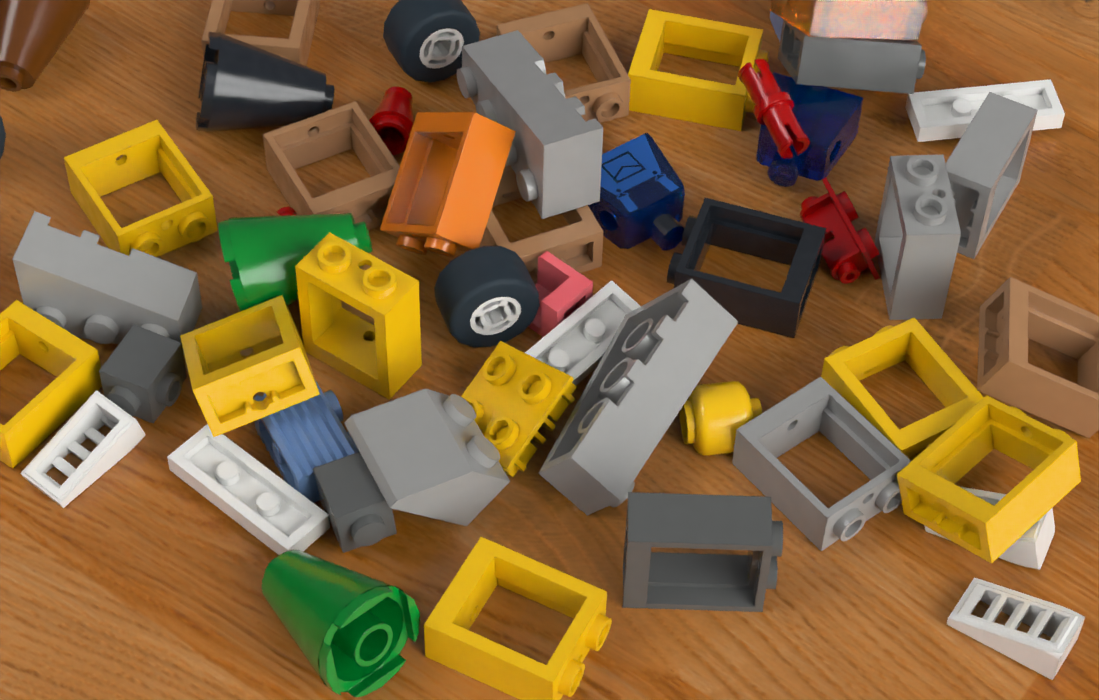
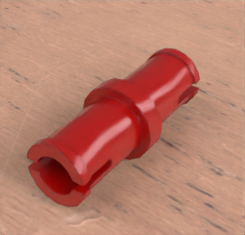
(773, 108)

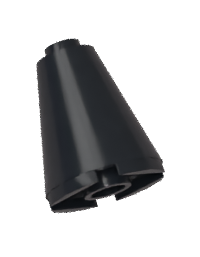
(256, 88)

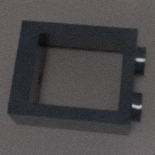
(760, 236)

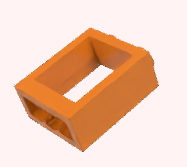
(447, 182)

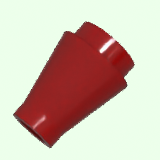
(394, 119)

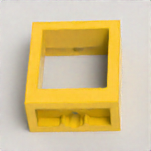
(691, 97)
(145, 153)
(886, 348)
(59, 353)
(376, 354)
(228, 380)
(983, 528)
(490, 565)

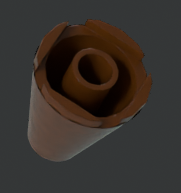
(31, 37)

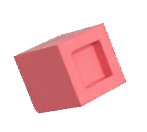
(560, 292)

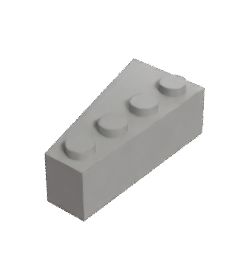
(553, 146)
(636, 395)

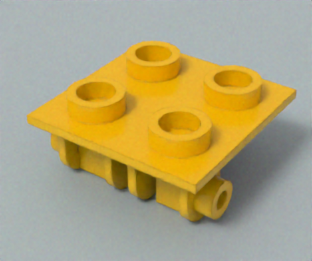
(513, 401)

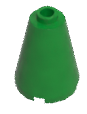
(268, 248)
(341, 620)

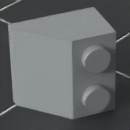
(429, 456)

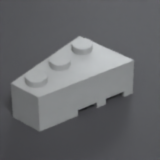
(100, 290)

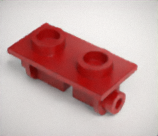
(849, 250)

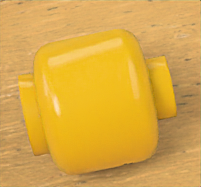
(714, 414)

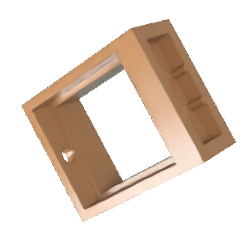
(576, 33)
(301, 34)
(334, 133)
(575, 244)
(1025, 312)

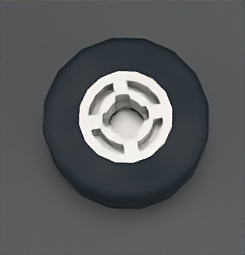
(429, 37)
(486, 296)

